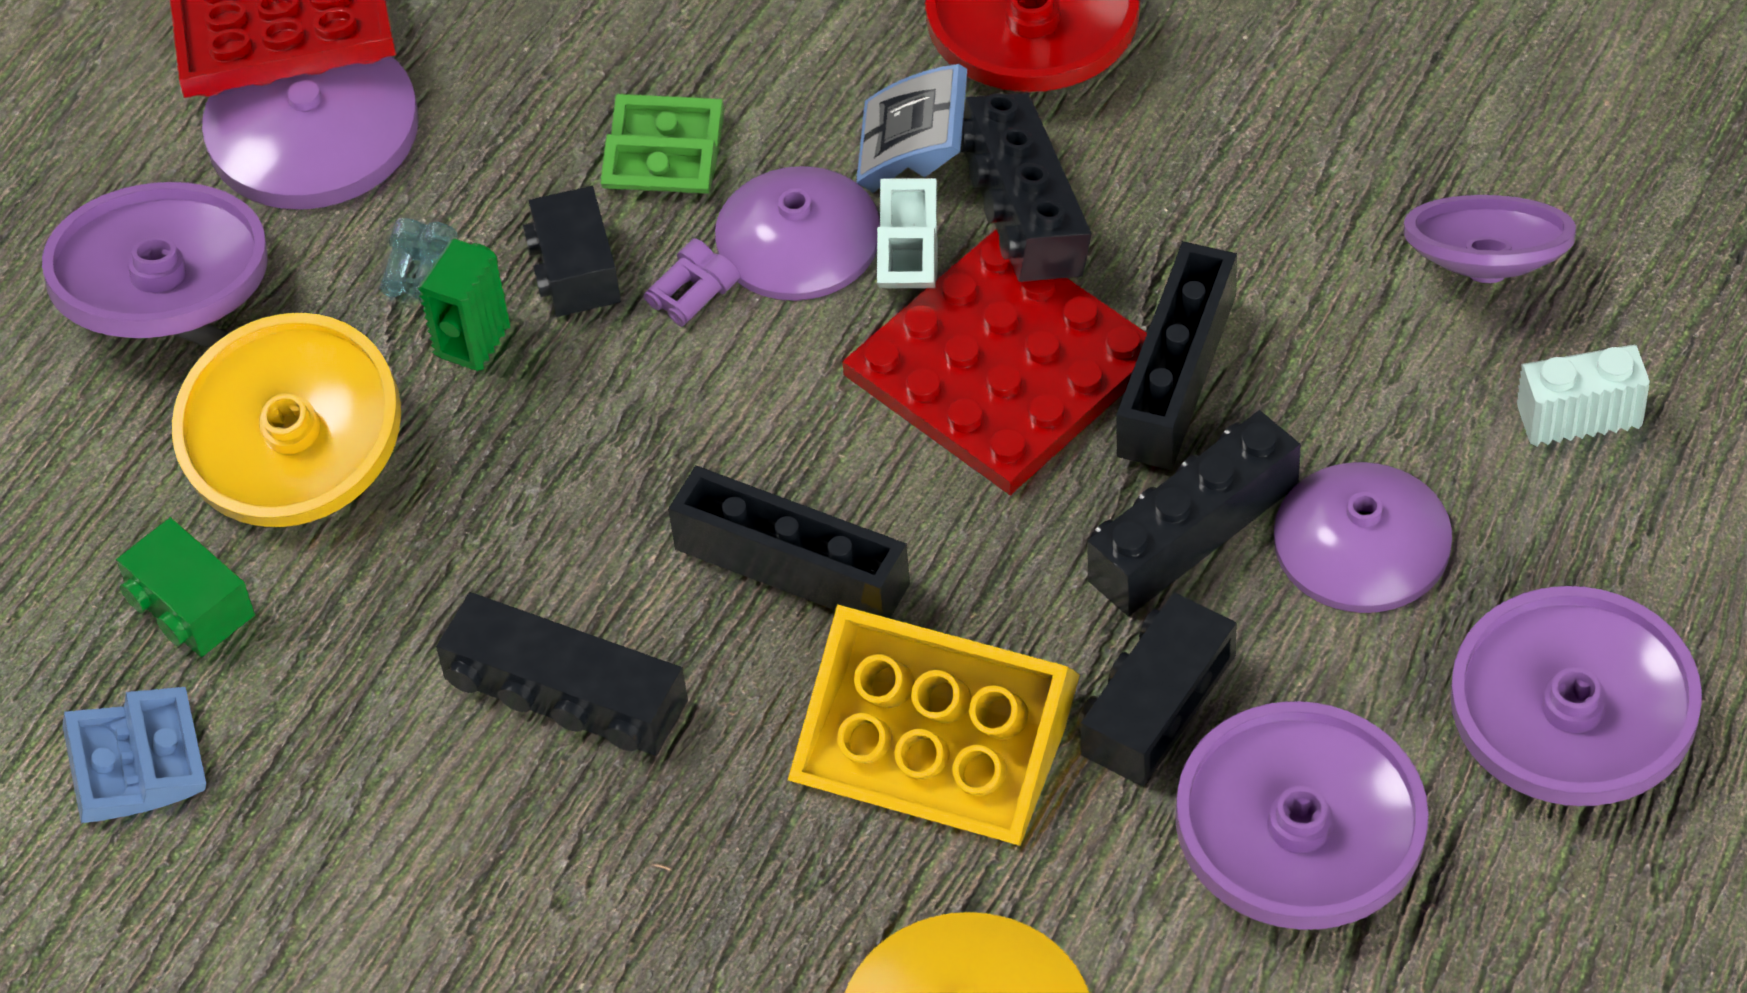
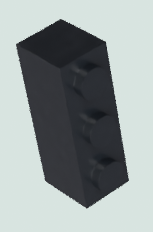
(1156, 688)

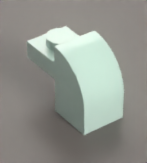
(907, 234)

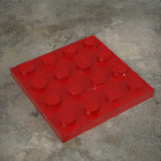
(267, 40)
(999, 364)

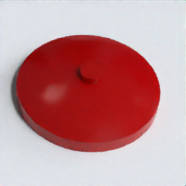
(1032, 41)

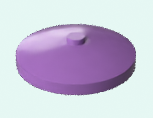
(313, 135)
(155, 259)
(1575, 695)
(1301, 815)

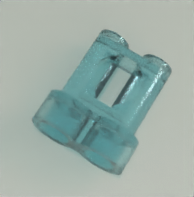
(410, 242)

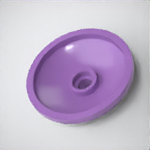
(798, 232)
(1489, 235)
(1358, 558)

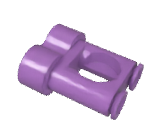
(708, 272)

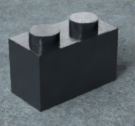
(573, 251)

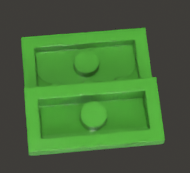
(663, 143)

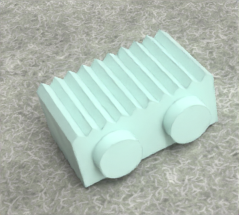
(1583, 394)

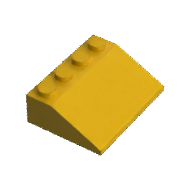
(933, 724)

